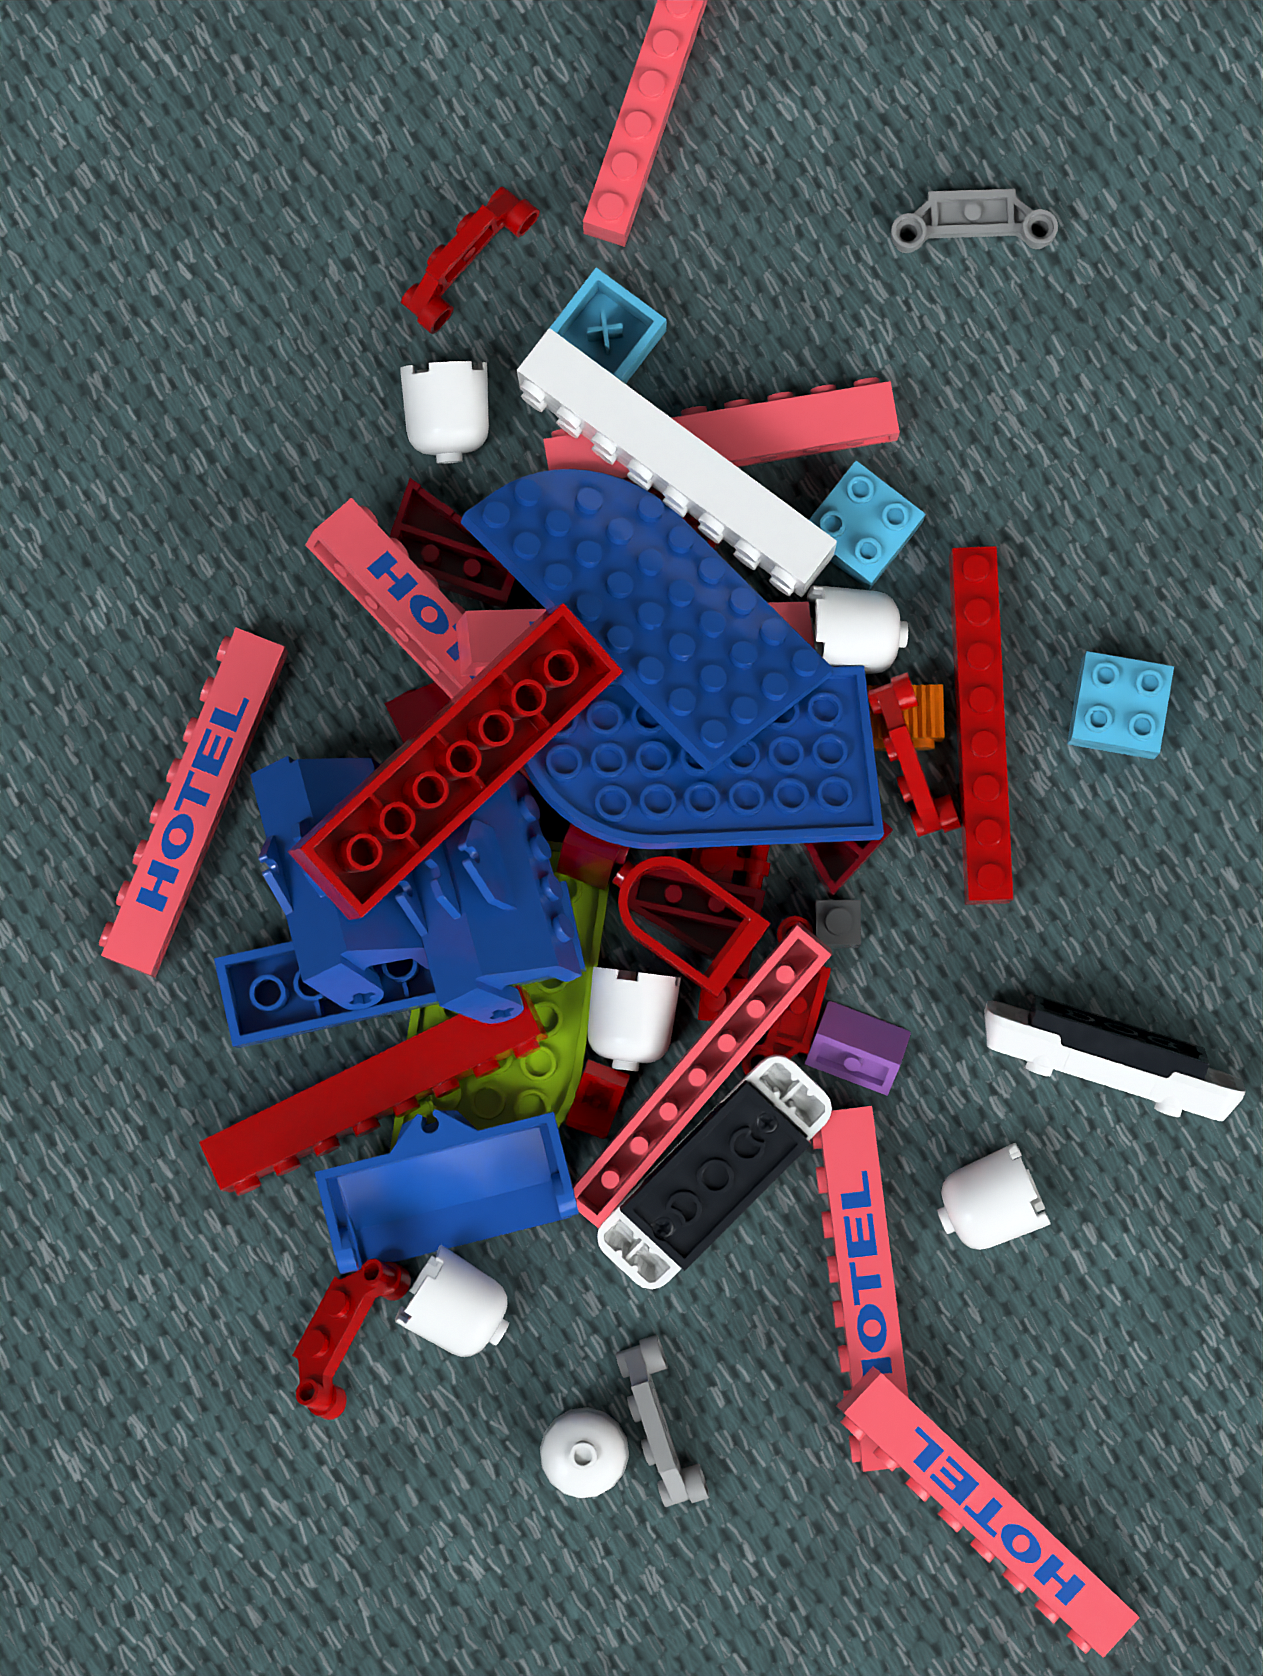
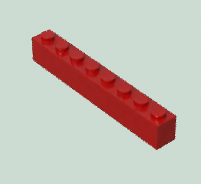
(980, 725)
(365, 1094)

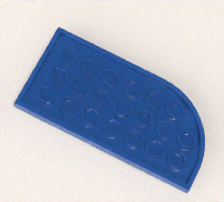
(657, 599)
(789, 784)

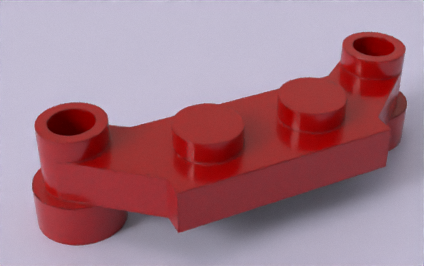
(451, 260)
(929, 813)
(796, 1025)
(334, 1329)

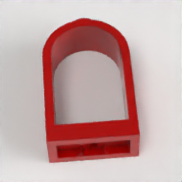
(733, 952)

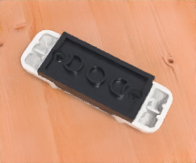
(1113, 1055)
(715, 1172)

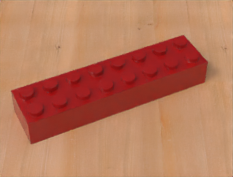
(455, 762)

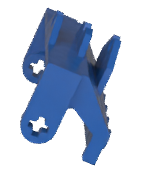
(491, 908)
(327, 945)
(446, 1188)

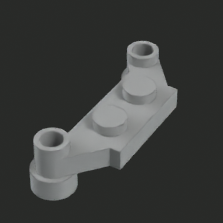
(973, 215)
(677, 1483)

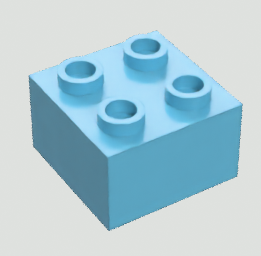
(610, 325)
(867, 523)
(1120, 705)

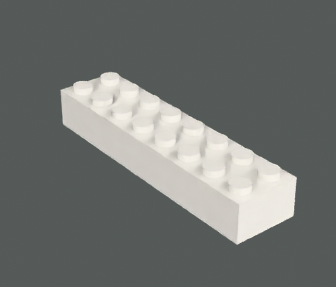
(675, 464)

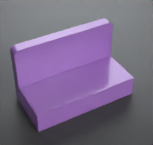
(858, 1048)

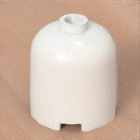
(446, 408)
(856, 627)
(631, 1017)
(992, 1200)
(455, 1305)
(584, 1452)

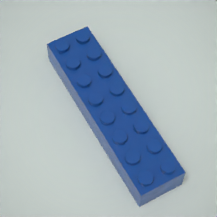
(270, 1001)

